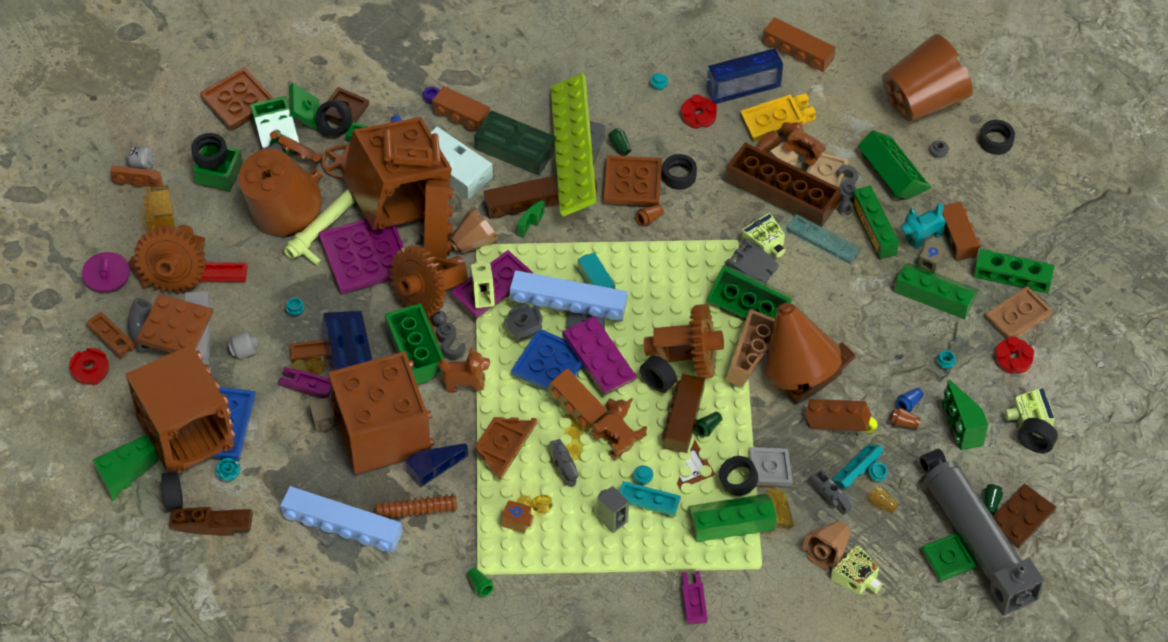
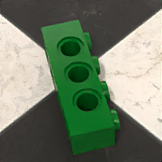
(1014, 271)

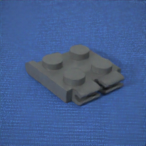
(753, 261)

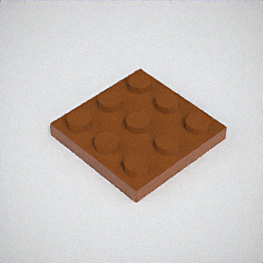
(233, 95)
(632, 180)
(174, 324)

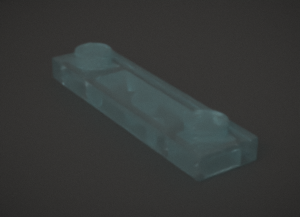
(823, 239)

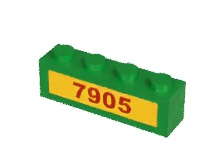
(875, 222)

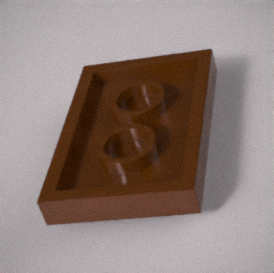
(1023, 515)

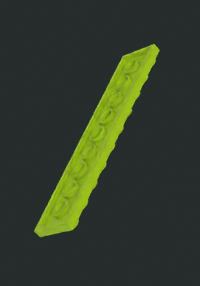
(573, 145)

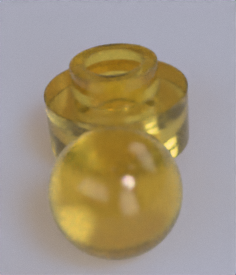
(314, 365)
(540, 503)

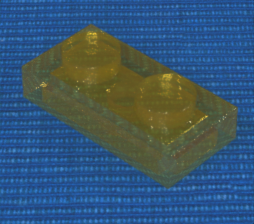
(781, 506)

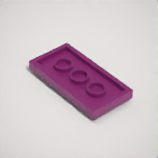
(502, 273)
(599, 355)

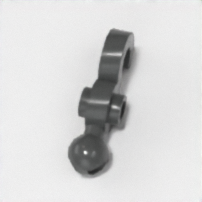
(847, 187)
(447, 333)

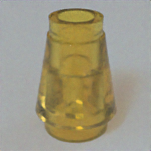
(883, 499)

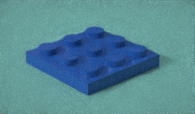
(545, 360)

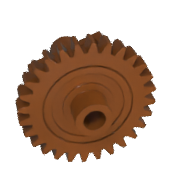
(171, 257)
(424, 277)
(689, 342)

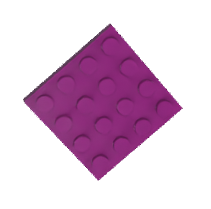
(360, 254)

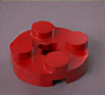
(698, 103)
(1014, 346)
(93, 375)

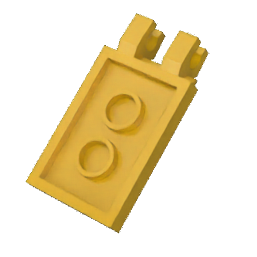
(774, 113)

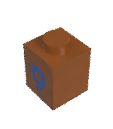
(517, 516)

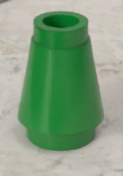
(481, 583)

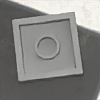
(772, 466)

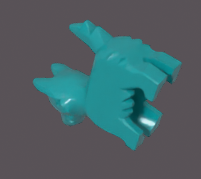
(921, 227)

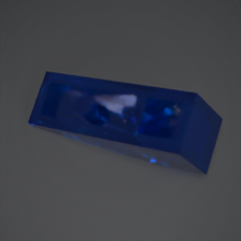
(433, 462)

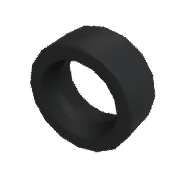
(322, 122)
(996, 147)
(209, 161)
(679, 182)
(658, 373)
(1039, 427)
(737, 462)
(172, 490)

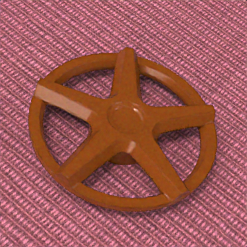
(340, 160)

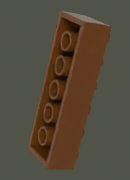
(783, 184)

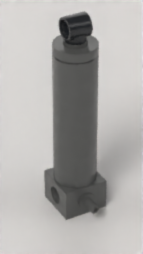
(1012, 580)

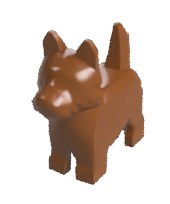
(801, 142)
(465, 372)
(615, 428)

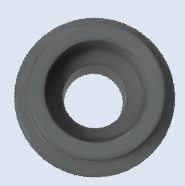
(939, 149)

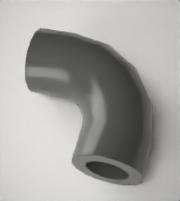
(137, 316)

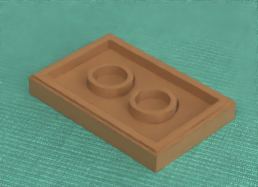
(1018, 313)

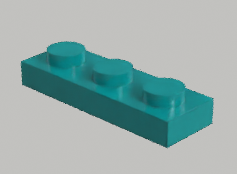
(857, 465)
(650, 498)

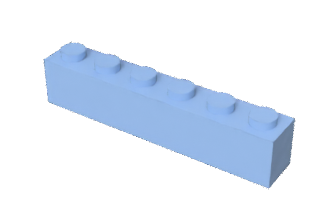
(568, 295)
(341, 519)

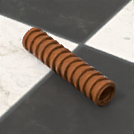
(417, 506)

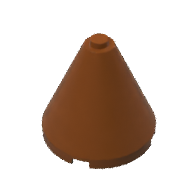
(799, 351)

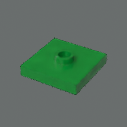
(303, 105)
(948, 557)

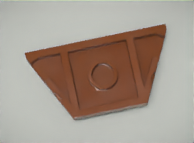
(503, 442)

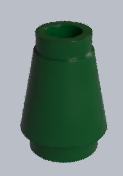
(619, 140)
(707, 424)
(992, 497)

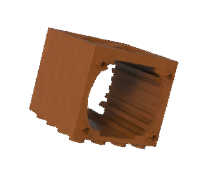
(387, 190)
(181, 409)
(380, 412)

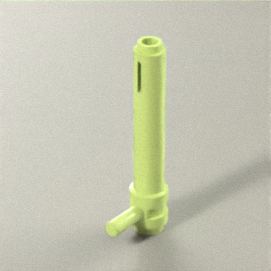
(303, 240)

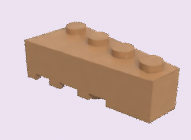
(750, 347)

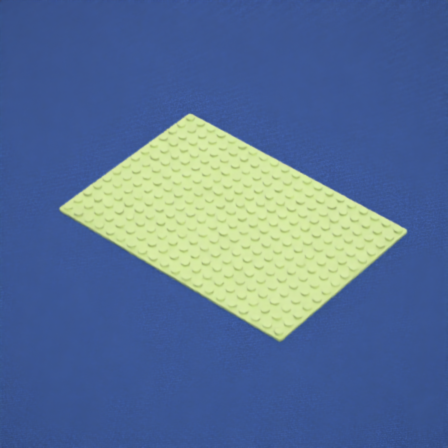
(662, 288)

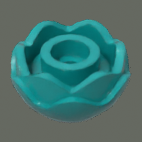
(224, 465)

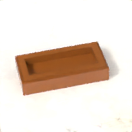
(307, 350)

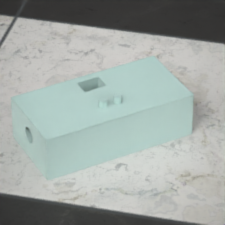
(469, 169)

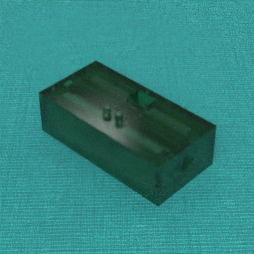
(514, 142)

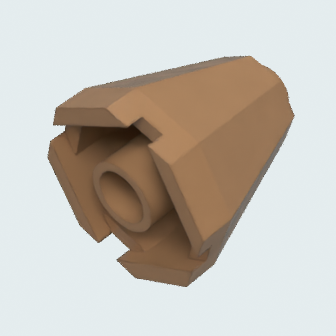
(472, 232)
(827, 544)

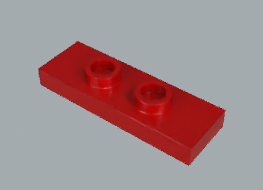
(224, 272)

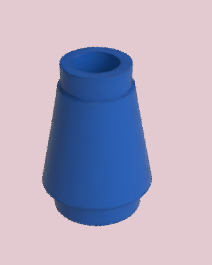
(909, 399)

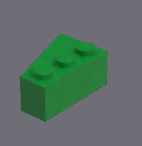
(125, 464)

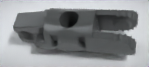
(563, 462)
(831, 492)

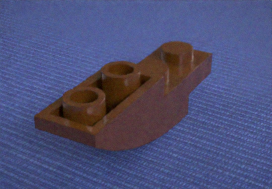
(805, 391)
(208, 522)

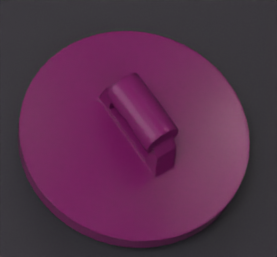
(105, 272)

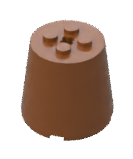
(927, 80)
(279, 193)

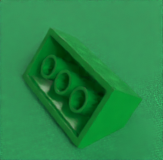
(893, 165)
(935, 290)
(741, 292)
(412, 333)
(733, 517)

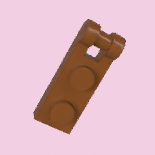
(136, 176)
(110, 334)

